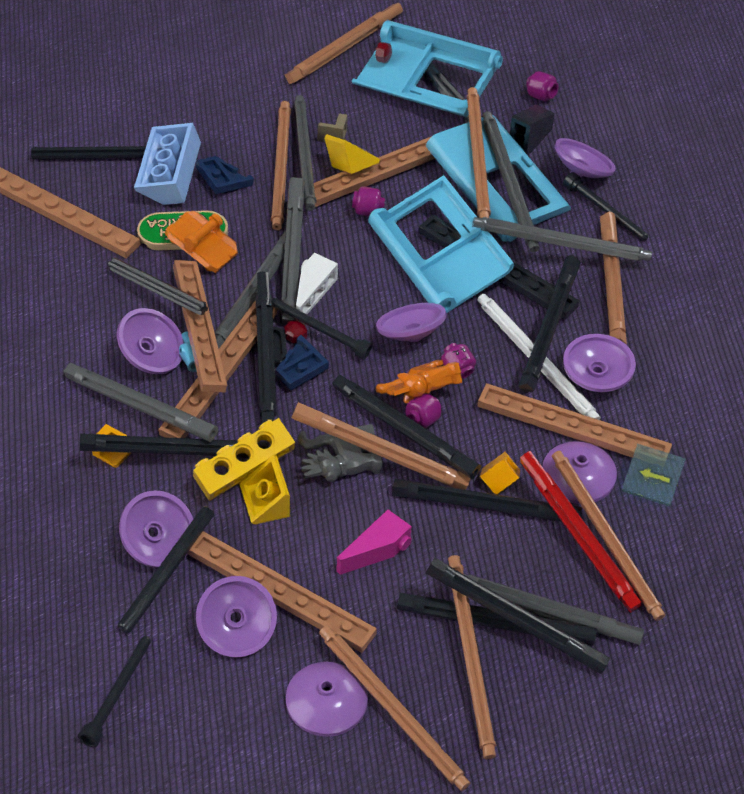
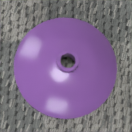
(583, 159)
(411, 321)
(156, 334)
(599, 362)
(596, 472)
(160, 513)
(240, 596)
(321, 710)

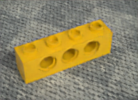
(215, 484)

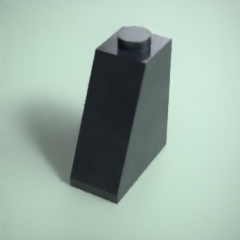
(531, 127)

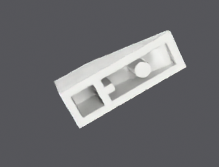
(315, 280)

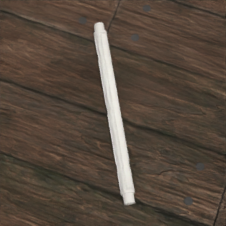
(549, 369)

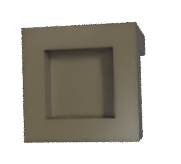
(338, 130)

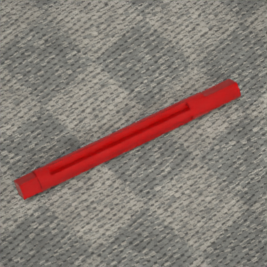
(581, 532)

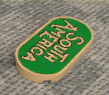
(153, 227)

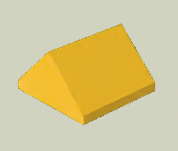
(347, 156)
(266, 493)

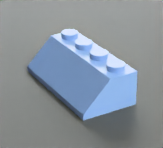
(168, 163)

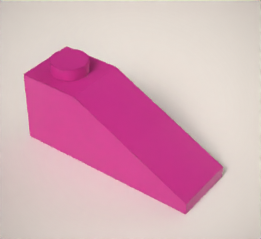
(377, 543)

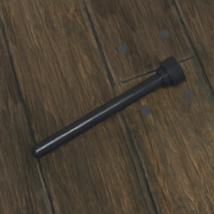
(574, 183)
(359, 347)
(92, 732)

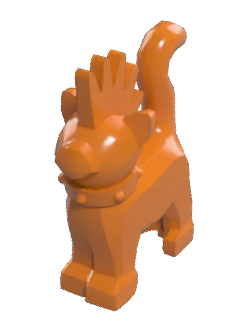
(422, 380)

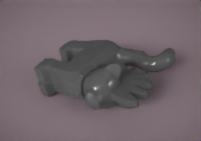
(348, 458)

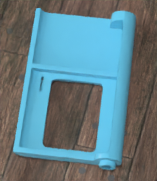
(411, 55)
(454, 153)
(458, 269)

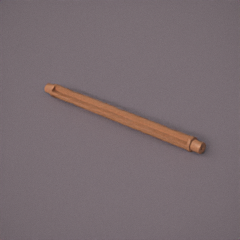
(478, 154)
(280, 166)
(614, 545)
(473, 668)
(395, 708)

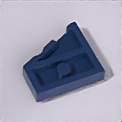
(222, 176)
(301, 364)

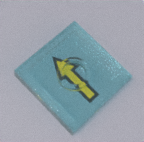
(653, 475)

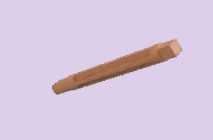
(342, 43)
(613, 280)
(380, 446)

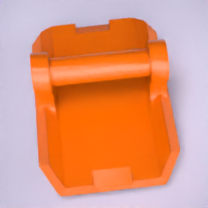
(203, 239)

